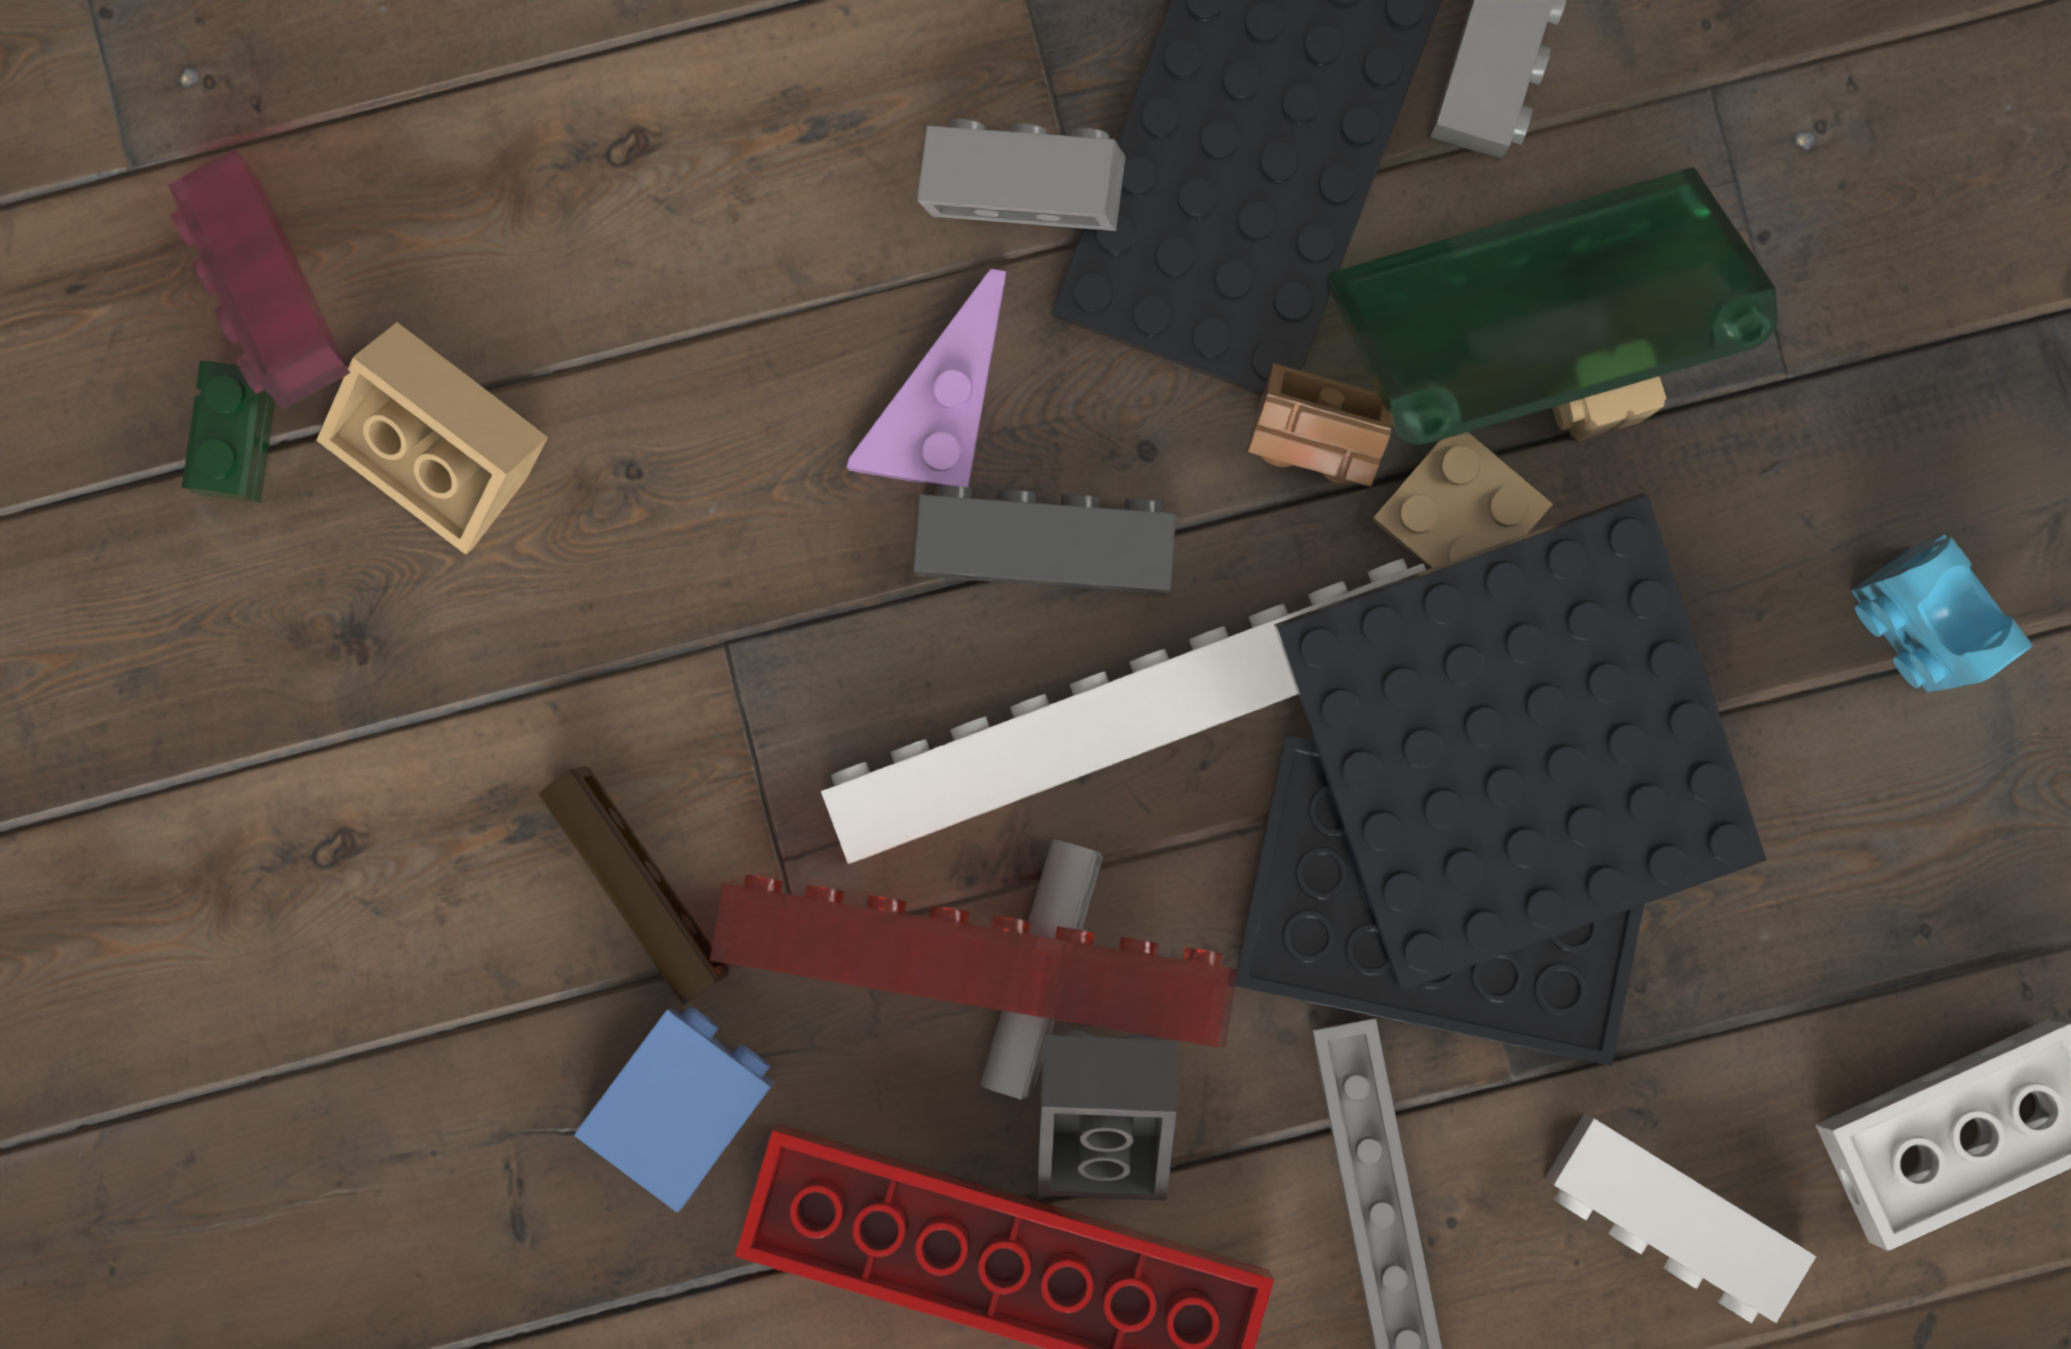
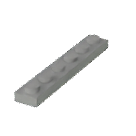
(1376, 1186)

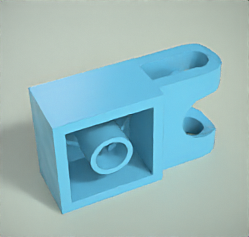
(1938, 618)

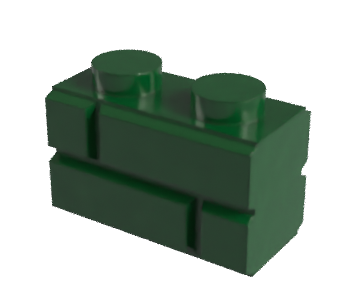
(228, 435)

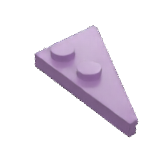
(936, 416)

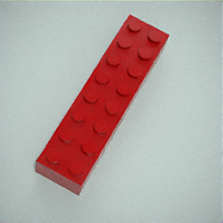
(990, 1255)

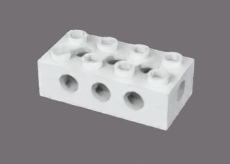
(1930, 1113)

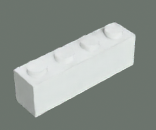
(1679, 1218)

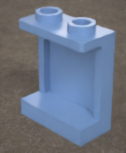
(676, 1106)

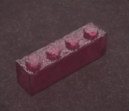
(257, 280)

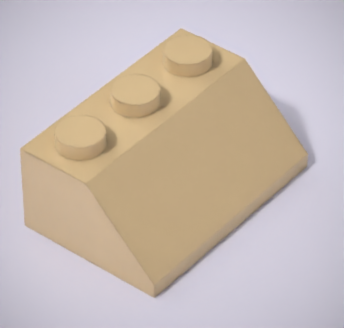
(430, 436)

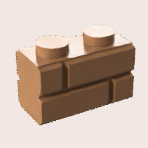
(1320, 426)

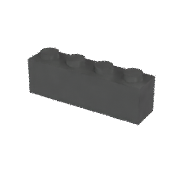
(1045, 542)

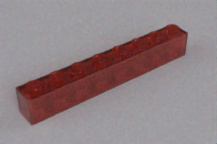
(976, 964)

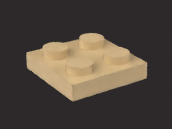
(1460, 503)

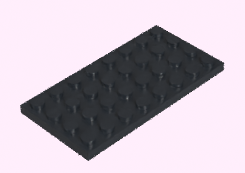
(1245, 178)

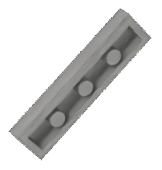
(1059, 901)

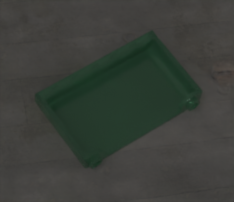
(1555, 307)

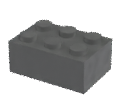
(1107, 1116)

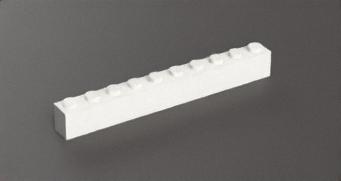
(1073, 736)

